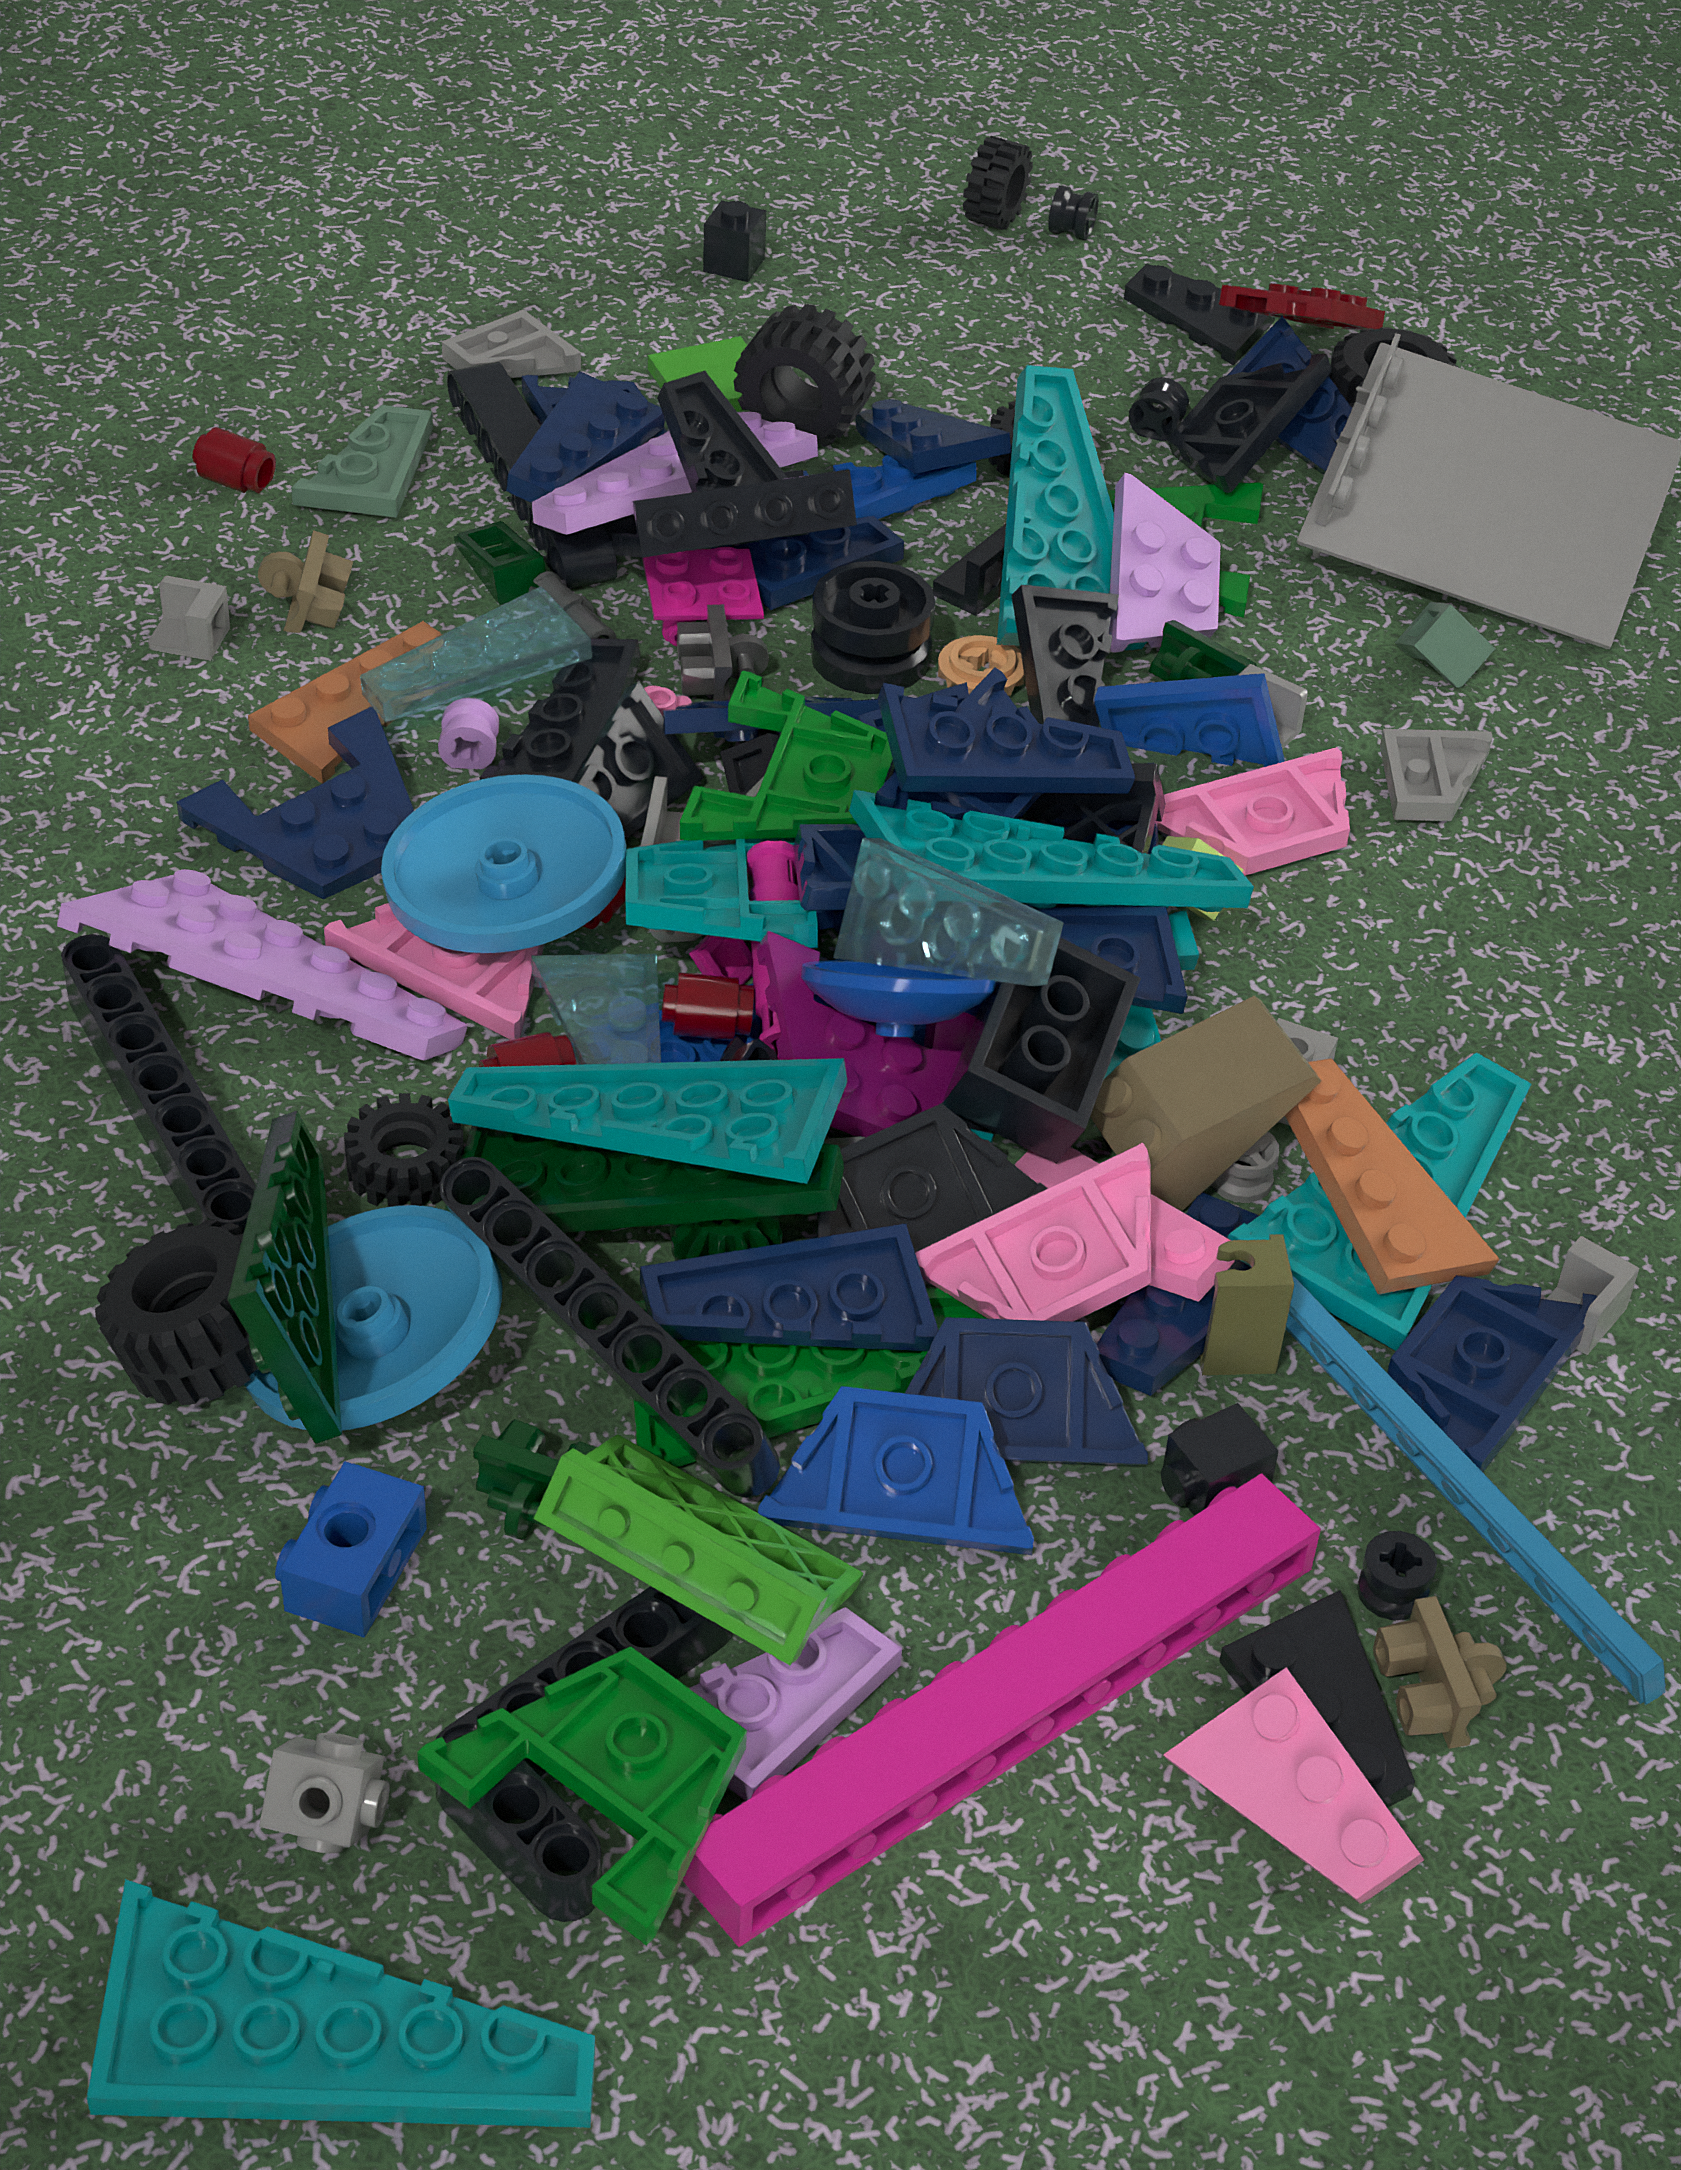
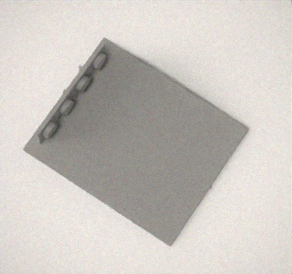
(1492, 494)

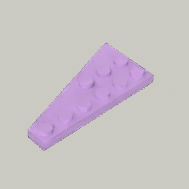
(651, 473)
(251, 953)

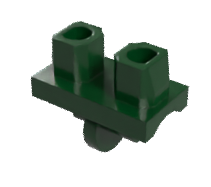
(1193, 655)
(517, 1473)

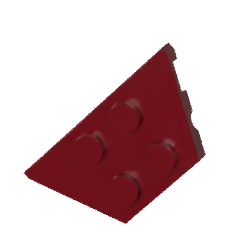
(1316, 307)

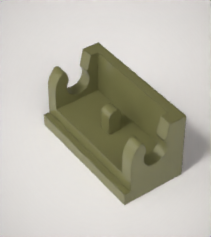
(1249, 1309)

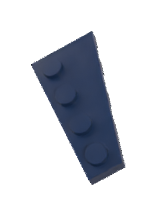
(1160, 1330)

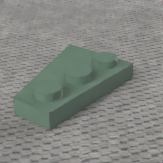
(374, 466)

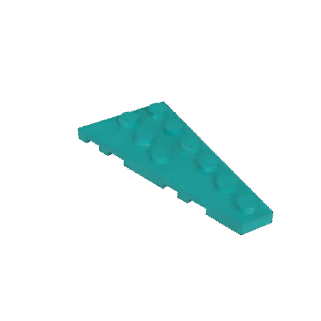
(1056, 497)
(1044, 870)
(711, 1114)
(1454, 1138)
(292, 2030)

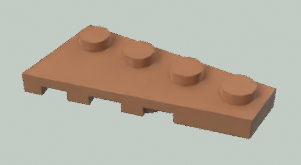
(300, 720)
(1381, 1194)

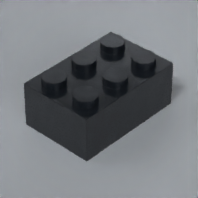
(1043, 1052)

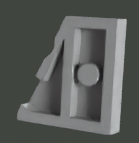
(516, 342)
(1431, 770)

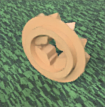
(965, 656)

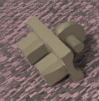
(314, 585)
(1452, 1670)

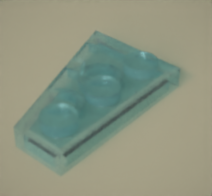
(604, 1004)

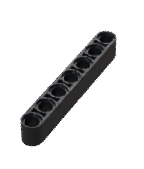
(503, 429)
(156, 1084)
(623, 1344)

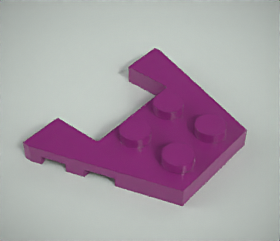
(884, 1074)

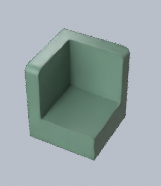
(1446, 643)

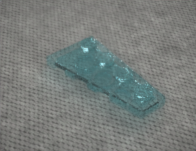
(483, 654)
(940, 922)

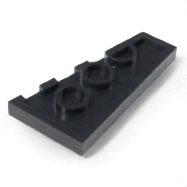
(573, 714)

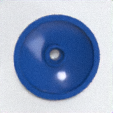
(894, 995)

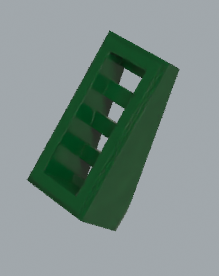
(505, 568)

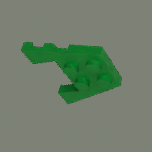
(1211, 502)
(807, 778)
(629, 1748)

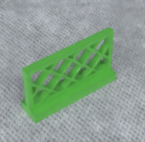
(696, 1545)

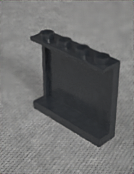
(735, 514)

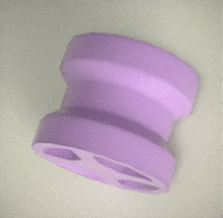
(468, 734)

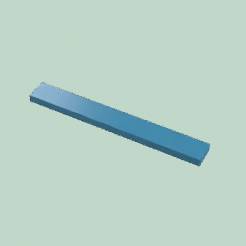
(1477, 1499)

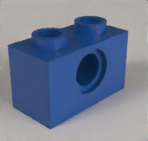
(352, 1548)

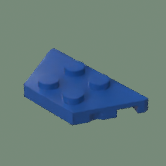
(902, 1473)

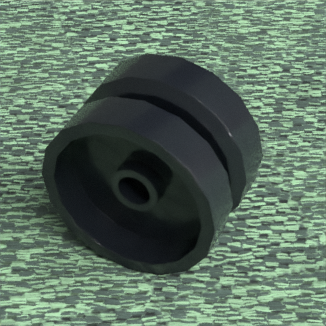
(872, 626)

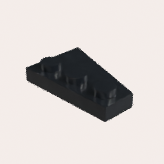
(1197, 310)
(629, 757)
(1334, 1672)

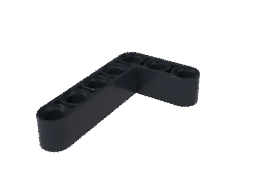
(554, 1833)

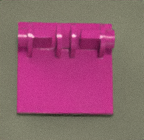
(690, 580)

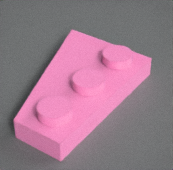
(1300, 1786)

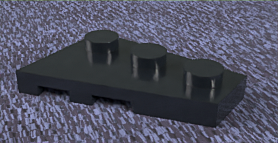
(712, 437)
(1063, 649)

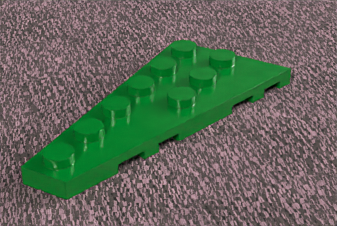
(790, 1383)

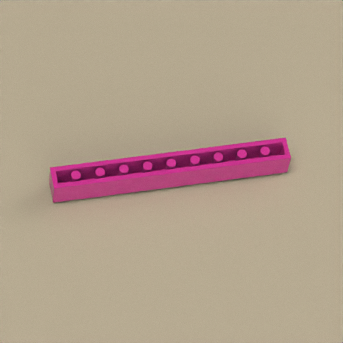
(996, 1707)

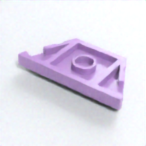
(1159, 568)

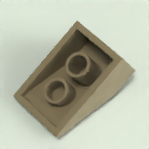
(1203, 1097)

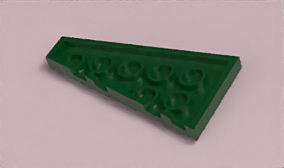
(615, 1189)
(286, 1282)

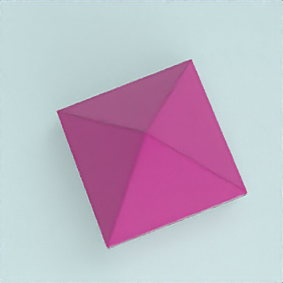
(723, 958)

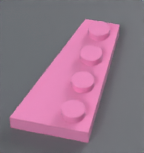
(1180, 1246)

